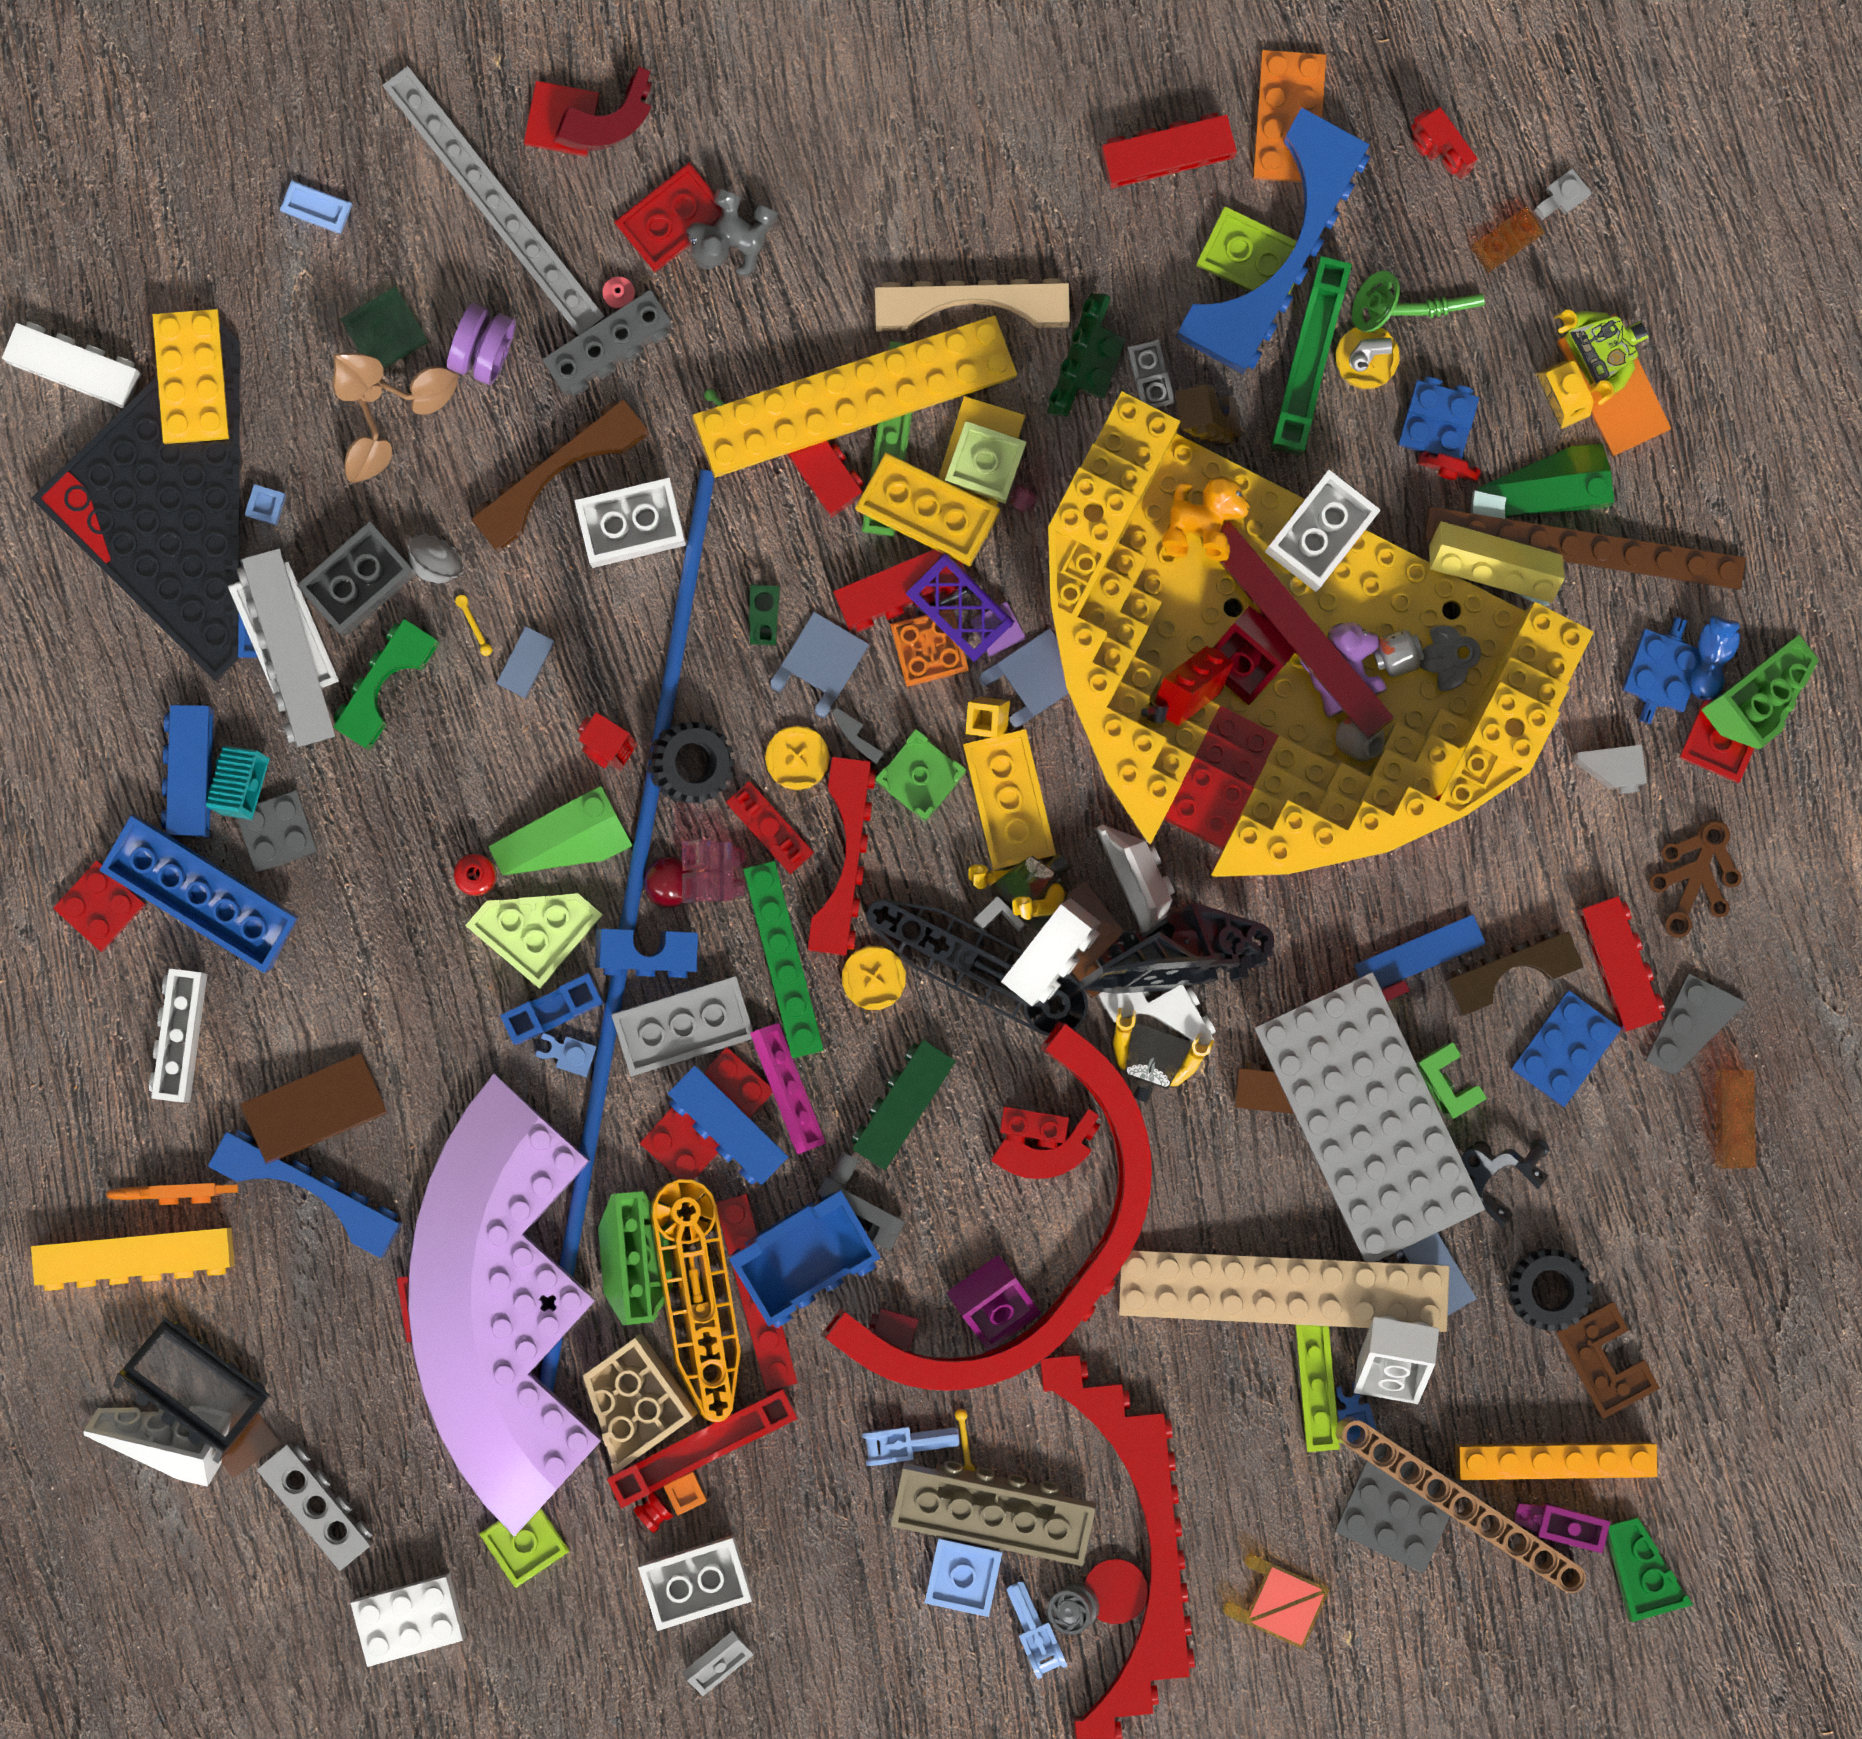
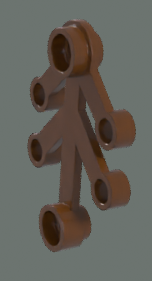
(1698, 874)

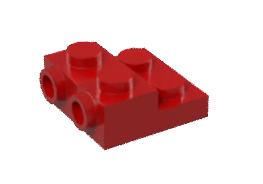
(1436, 136)
(1045, 1127)

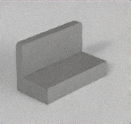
(993, 910)

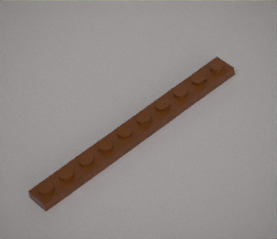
(1603, 550)

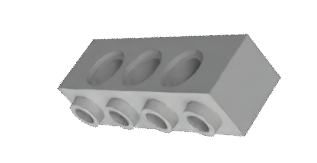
(297, 1500)

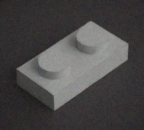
(717, 1663)

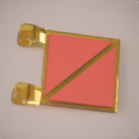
(1283, 1604)

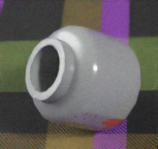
(1399, 653)
(1354, 743)

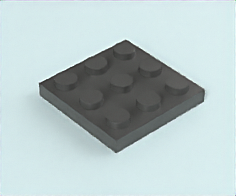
(1393, 1517)

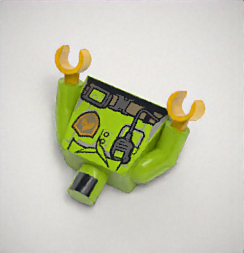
(1602, 348)

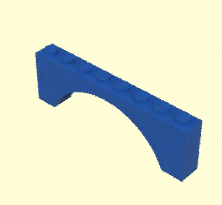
(1326, 165)

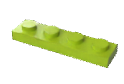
(1317, 1387)

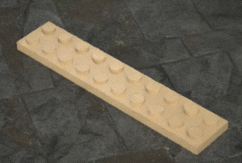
(1282, 1289)

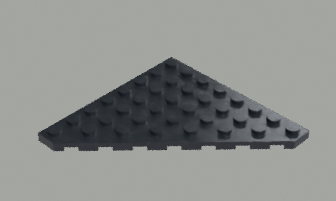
(169, 518)

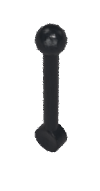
(919, 612)

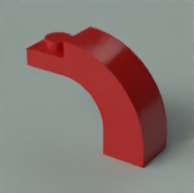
(1049, 1163)

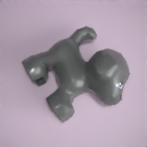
(712, 243)

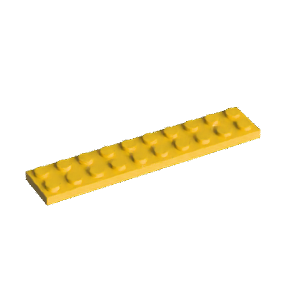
(854, 396)

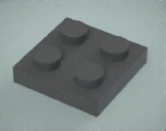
(278, 832)

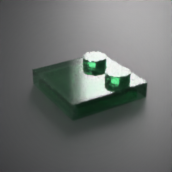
(385, 328)

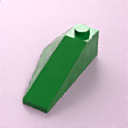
(1559, 483)

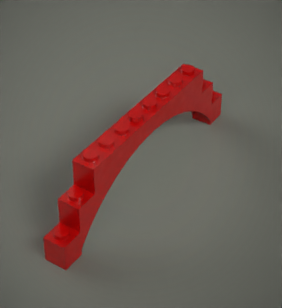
(1142, 1446)

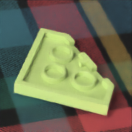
(535, 931)

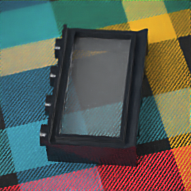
(193, 1387)

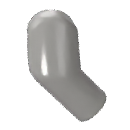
(1366, 350)

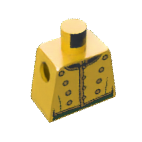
(1566, 392)

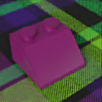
(993, 1303)

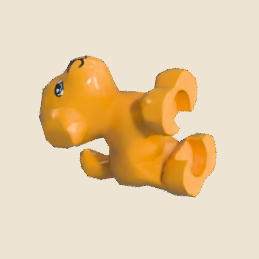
(1222, 502)

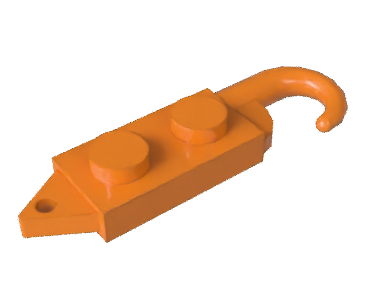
(171, 1193)

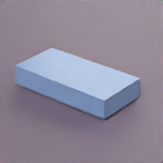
(316, 207)

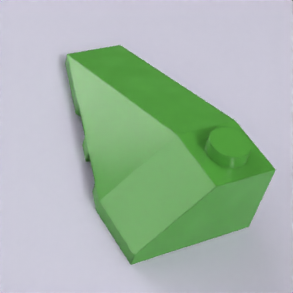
(1760, 701)
(568, 836)

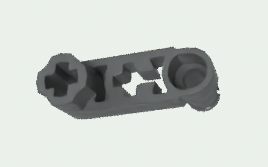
(884, 1226)

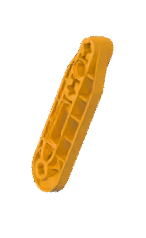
(698, 1317)

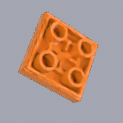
(927, 650)

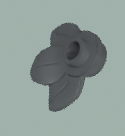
(1444, 657)

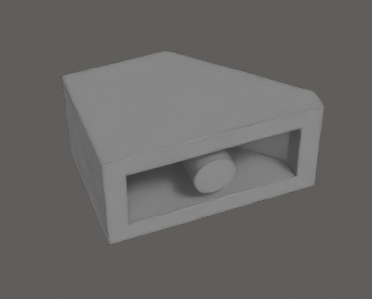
(1615, 767)

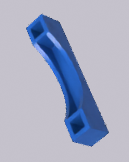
(364, 1224)

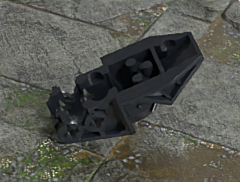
(1182, 951)

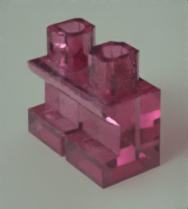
(718, 862)

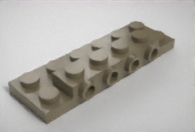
(994, 1511)

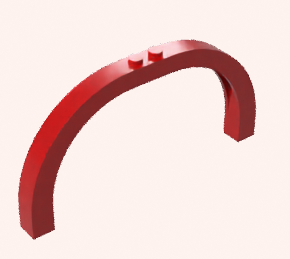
(1085, 1287)

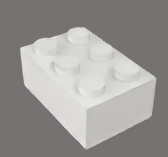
(630, 522)
(1322, 530)
(1052, 953)
(1396, 1359)
(695, 1582)
(408, 1620)

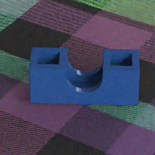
(617, 952)
(552, 1009)

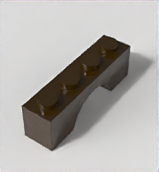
(1207, 415)
(1551, 957)

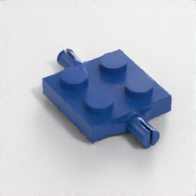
(1662, 670)

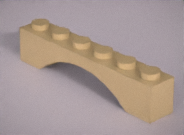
(1040, 304)

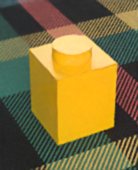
(987, 717)

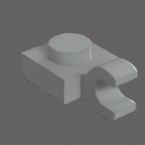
(1564, 194)

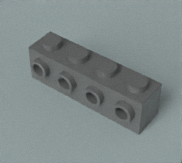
(608, 343)

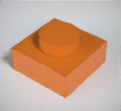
(685, 1493)

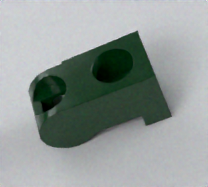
(764, 614)

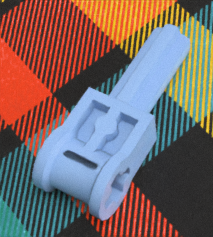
(900, 1444)
(1037, 1637)

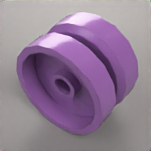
(481, 344)

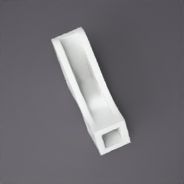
(1172, 1008)

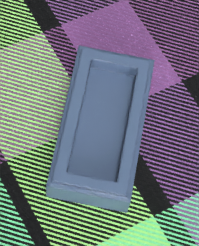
(525, 662)

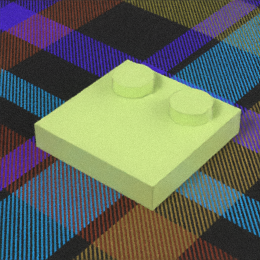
(985, 462)

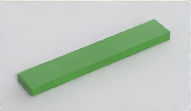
(893, 439)

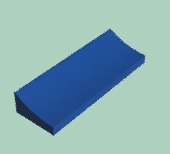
(199, 893)

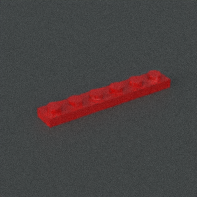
(768, 1341)

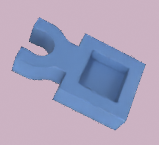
(571, 1055)

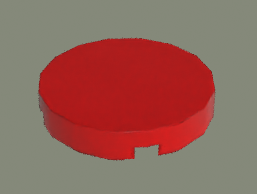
(1119, 1590)

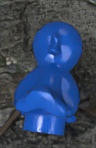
(1716, 647)

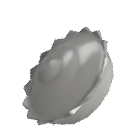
(434, 559)

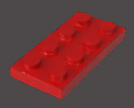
(679, 1144)

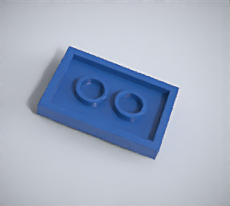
(1565, 1048)

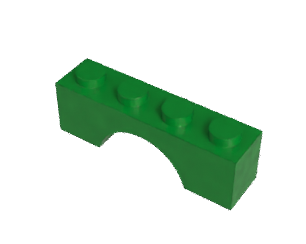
(406, 649)

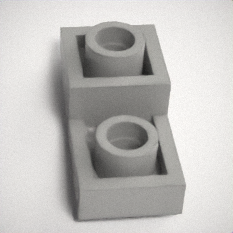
(1150, 374)

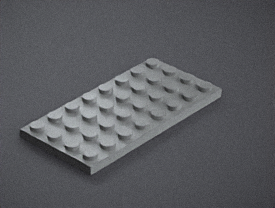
(1369, 1118)

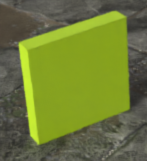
(529, 1550)

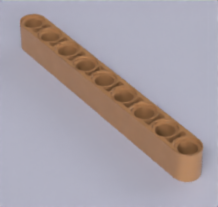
(1475, 1509)

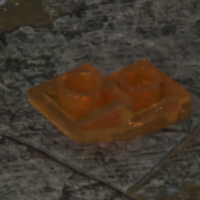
(1507, 240)

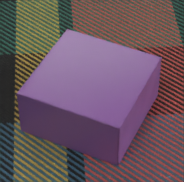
(1008, 638)

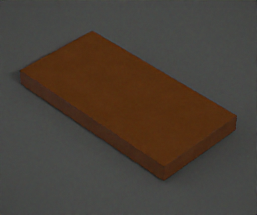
(313, 1108)

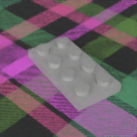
(682, 1025)

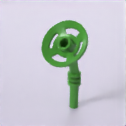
(1383, 305)

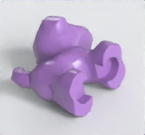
(1354, 645)

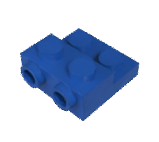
(1438, 418)

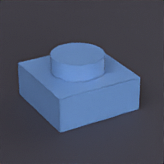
(265, 504)

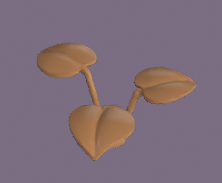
(360, 379)

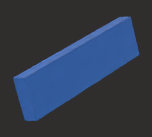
(1423, 952)

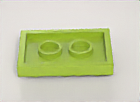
(1244, 251)

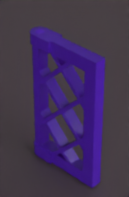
(986, 603)

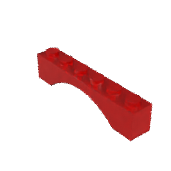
(832, 923)
(702, 1447)

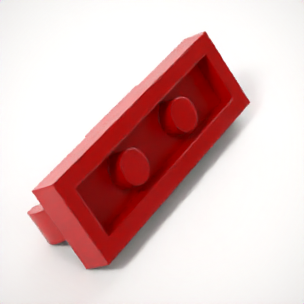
(769, 827)

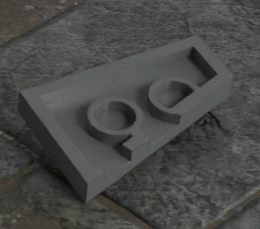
(1691, 1023)

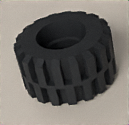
(717, 756)
(1578, 1289)

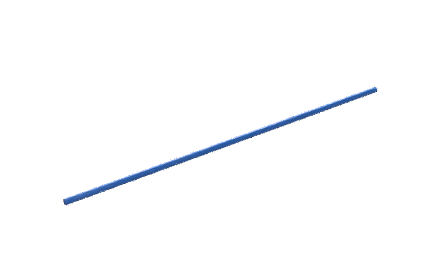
(632, 896)

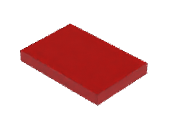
(660, 219)

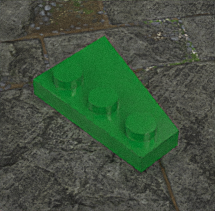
(1642, 1574)

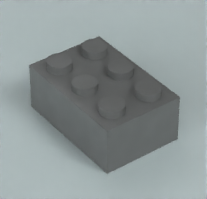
(356, 579)

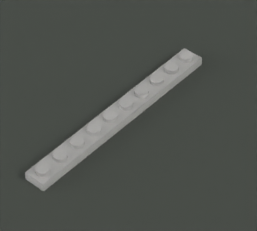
(493, 201)

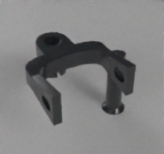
(1483, 1164)

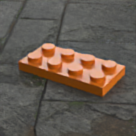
(1285, 86)

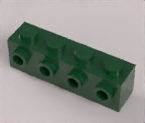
(903, 1105)

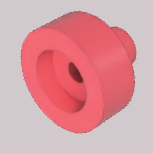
(618, 300)

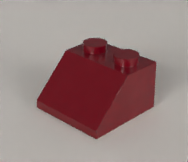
(1256, 654)

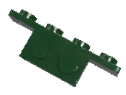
(1090, 358)

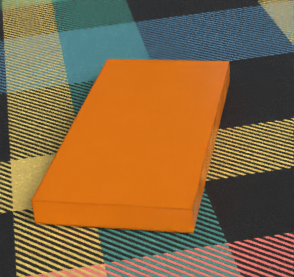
(1630, 414)

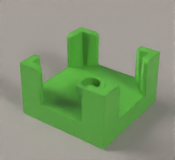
(920, 776)
(1441, 1086)

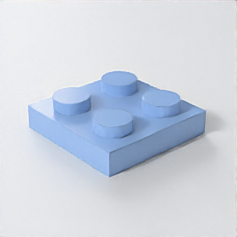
(963, 1577)

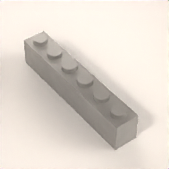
(286, 647)

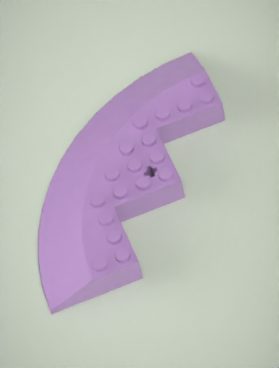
(481, 1308)

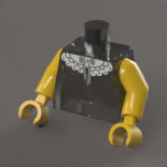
(1028, 889)
(1154, 1056)

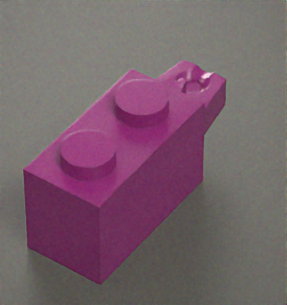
(1563, 1525)

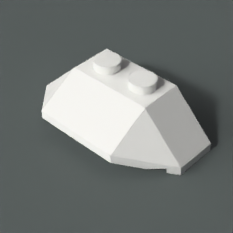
(1138, 875)

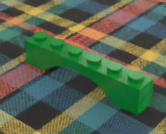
(1311, 356)
(783, 960)

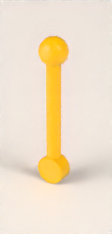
(462, 602)
(961, 1415)

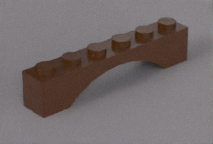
(610, 434)

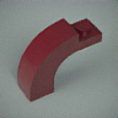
(595, 133)

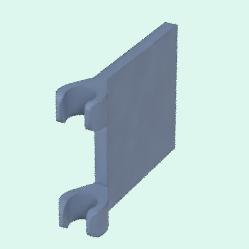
(823, 658)
(1034, 675)

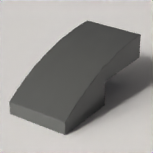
(851, 729)

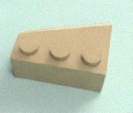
(635, 1401)

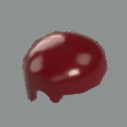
(664, 882)

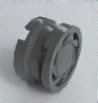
(1074, 1607)

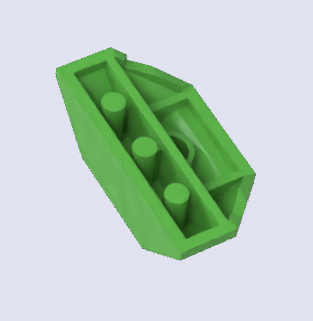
(630, 1259)

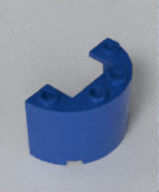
(803, 1256)

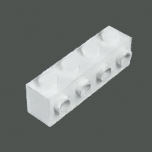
(178, 1035)

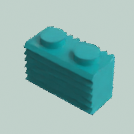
(237, 782)

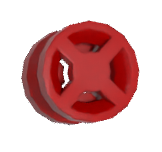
(653, 1512)

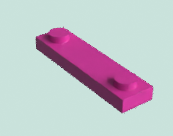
(787, 1088)

